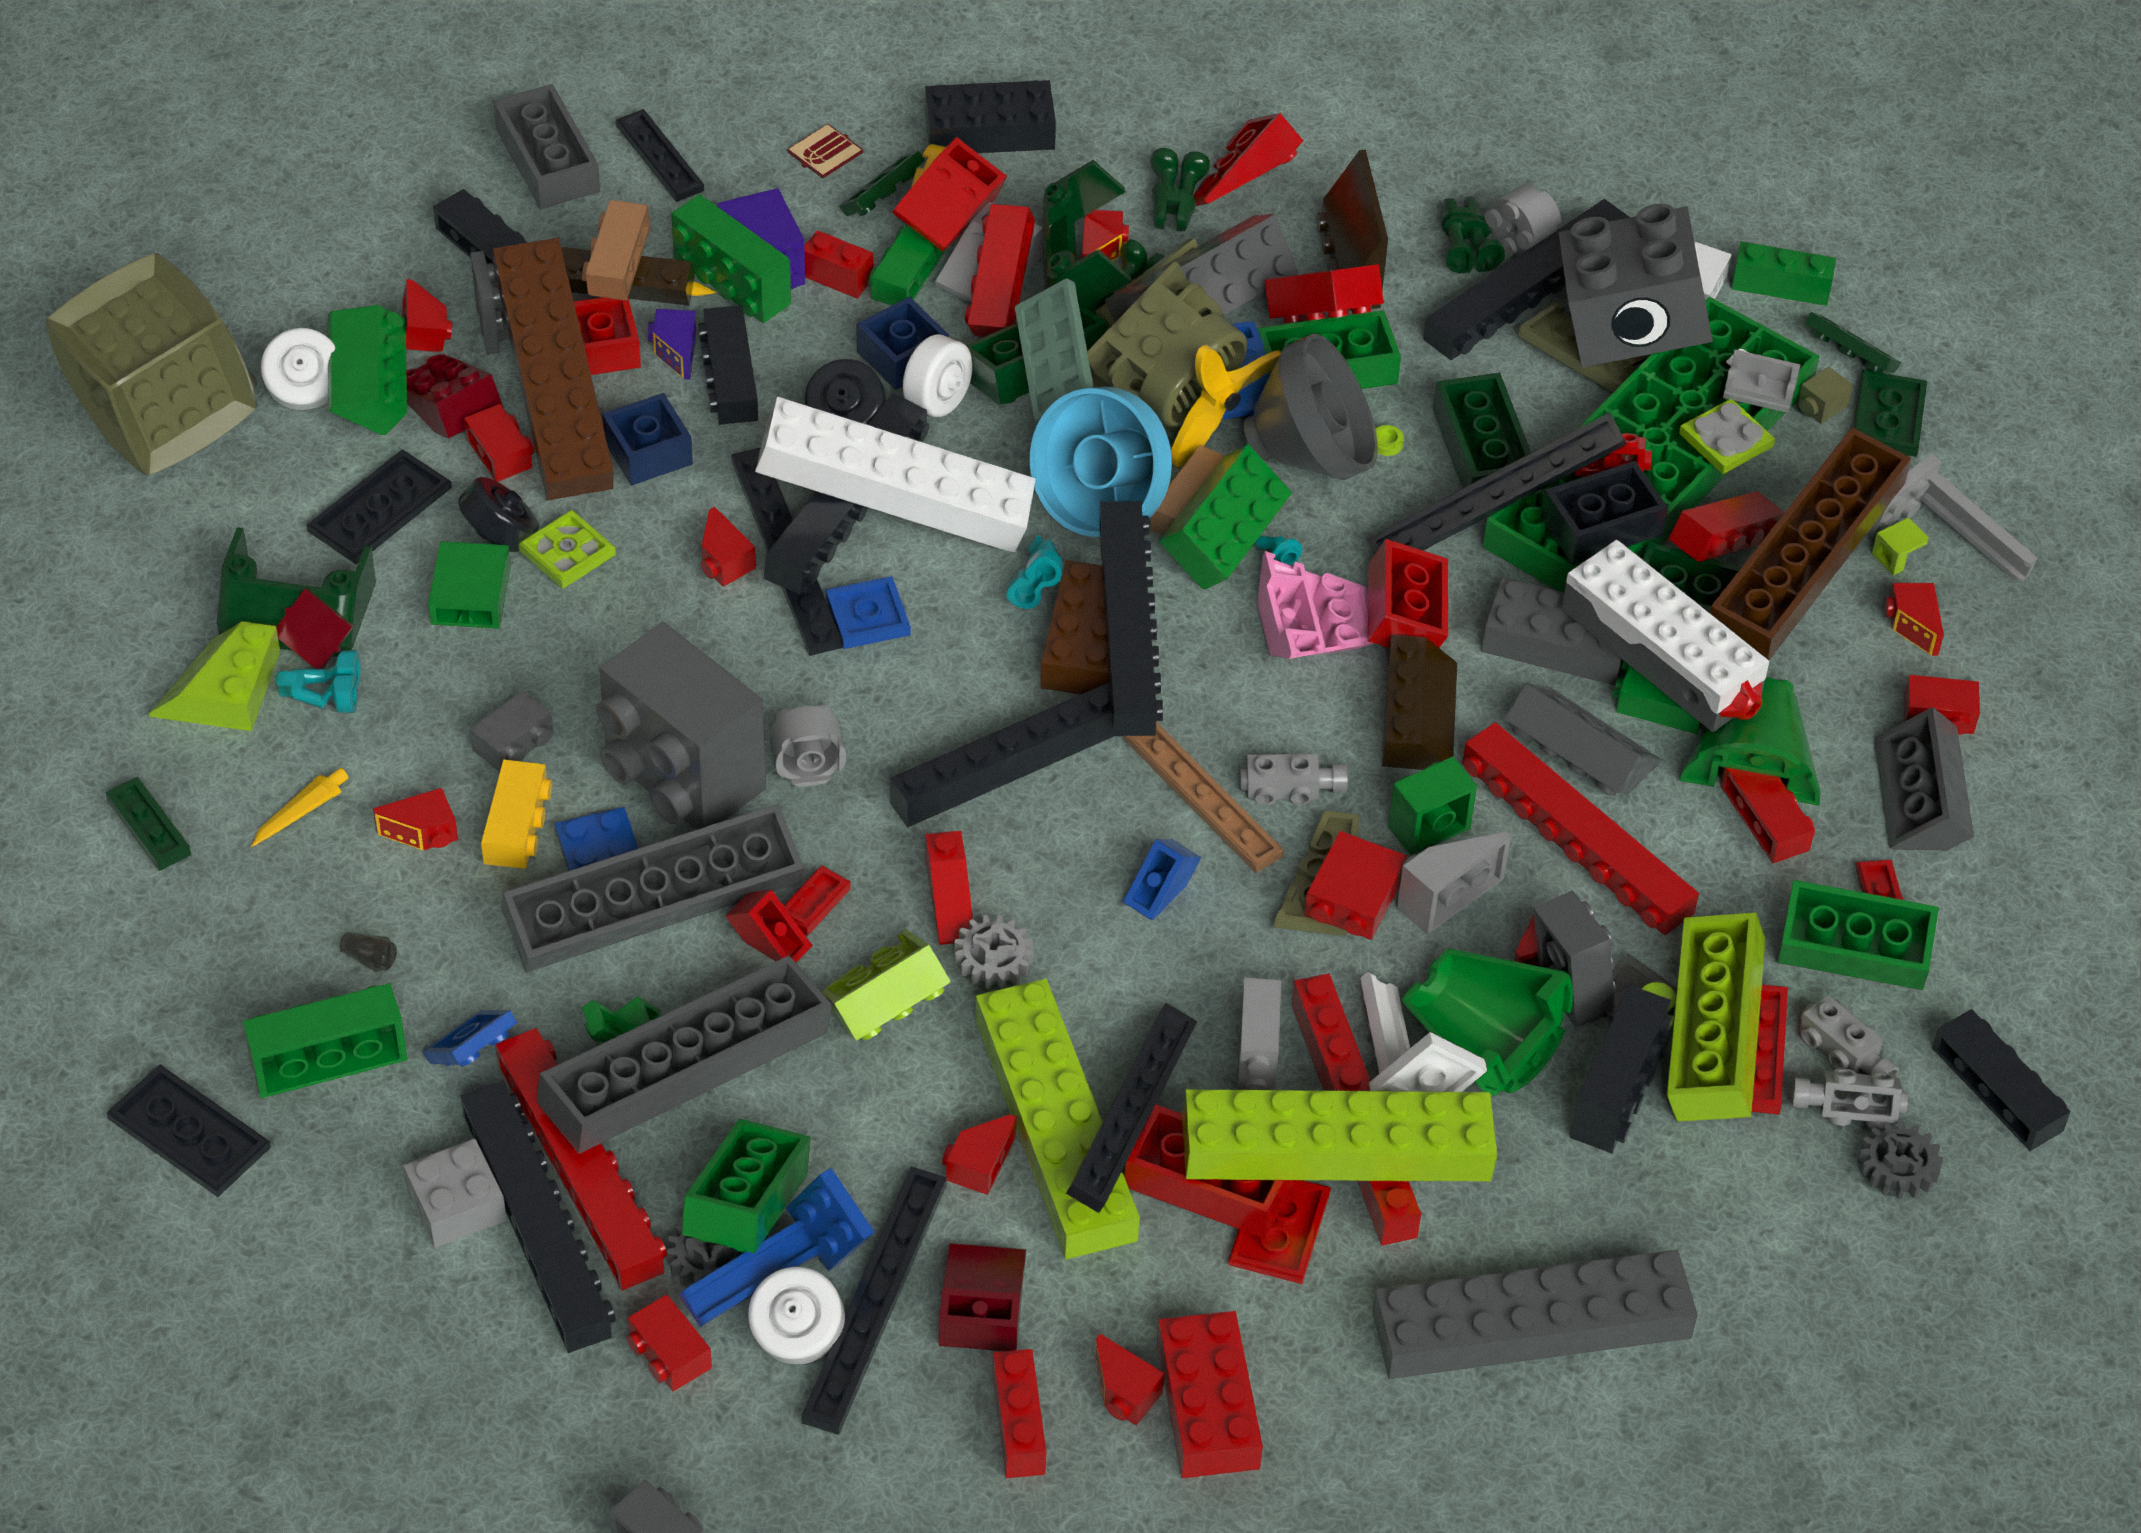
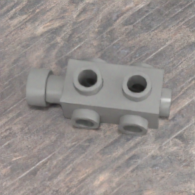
(1290, 777)
(1843, 1038)
(1858, 1100)

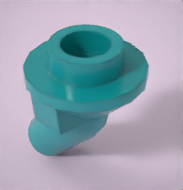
(1281, 547)

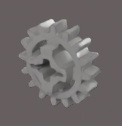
(993, 951)

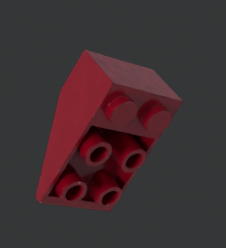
(448, 392)
(982, 1297)

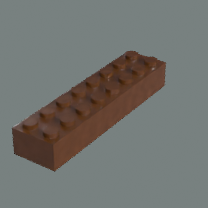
(553, 369)
(1811, 541)

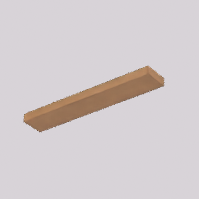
(1207, 799)

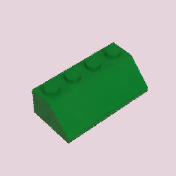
(368, 367)

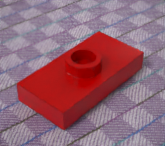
(817, 898)

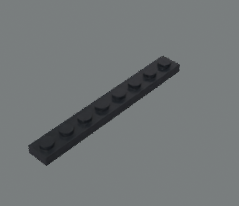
(1505, 486)
(772, 519)
(1131, 1108)
(874, 1301)

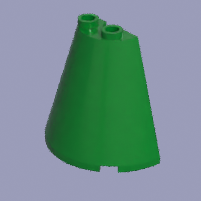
(1766, 744)
(1495, 1011)

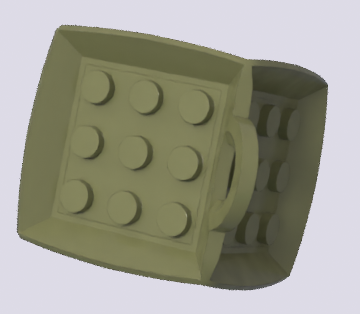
(152, 363)

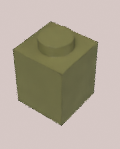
(1824, 395)

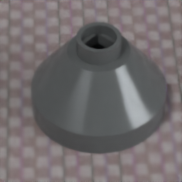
(1314, 413)

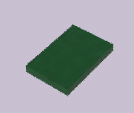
(1891, 410)

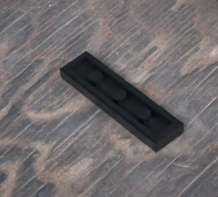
(660, 155)

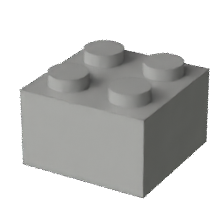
(455, 1193)

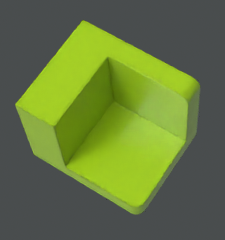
(1896, 542)

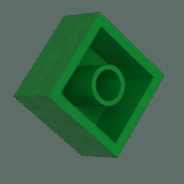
(1432, 805)

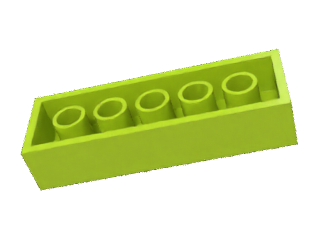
(1716, 1017)

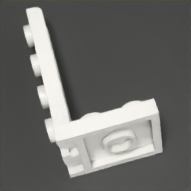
(1428, 1065)

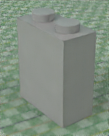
(1259, 1034)

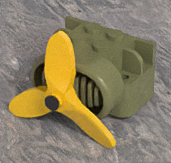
(1178, 359)

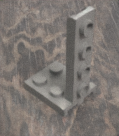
(1966, 517)

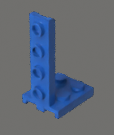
(824, 1226)

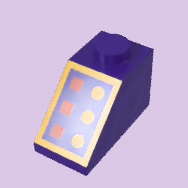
(674, 339)

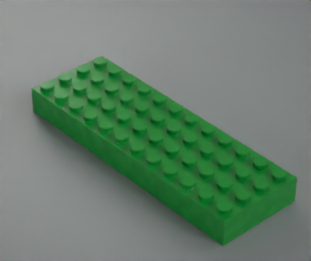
(1654, 404)

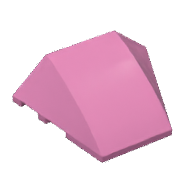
(1309, 611)

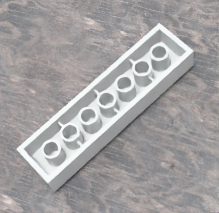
(895, 475)

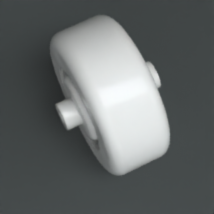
(297, 368)
(938, 375)
(796, 1315)

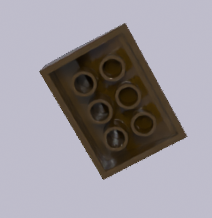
(1353, 221)

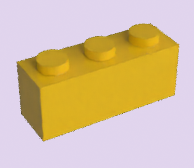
(516, 814)

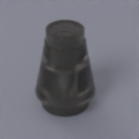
(370, 950)

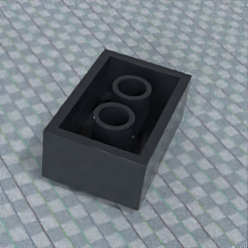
(1602, 509)

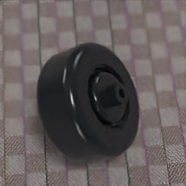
(846, 390)
(497, 513)

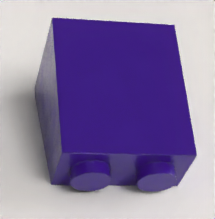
(772, 221)

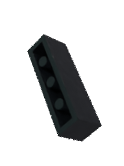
(473, 226)
(730, 365)
(2001, 1079)

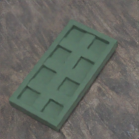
(1053, 345)

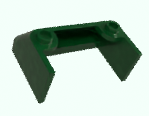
(1062, 206)
(264, 601)

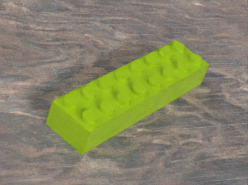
(1053, 1112)
(1338, 1135)

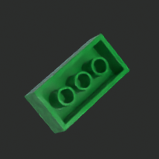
(731, 258)
(1361, 339)
(1225, 517)
(1858, 935)
(325, 1040)
(746, 1186)

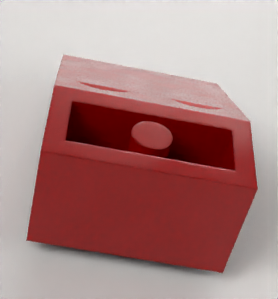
(950, 194)

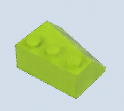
(225, 680)
(887, 987)

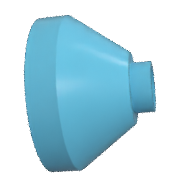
(1098, 450)

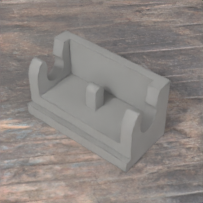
(1761, 381)

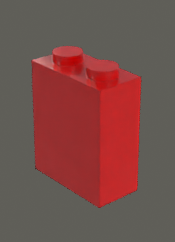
(1355, 885)

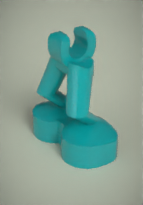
(1041, 570)
(343, 688)

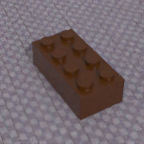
(1076, 641)

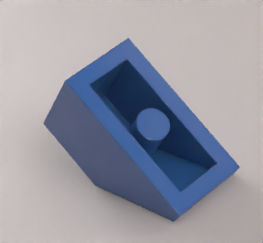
(1161, 877)

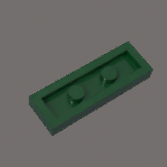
(883, 184)
(1851, 344)
(148, 823)

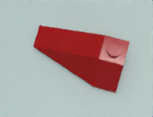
(1254, 151)

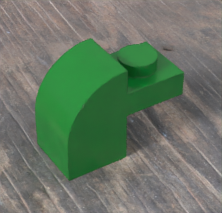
(605, 1024)

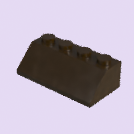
(1418, 704)

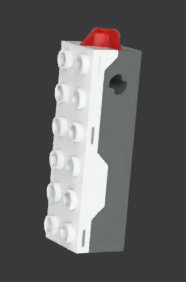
(1666, 636)

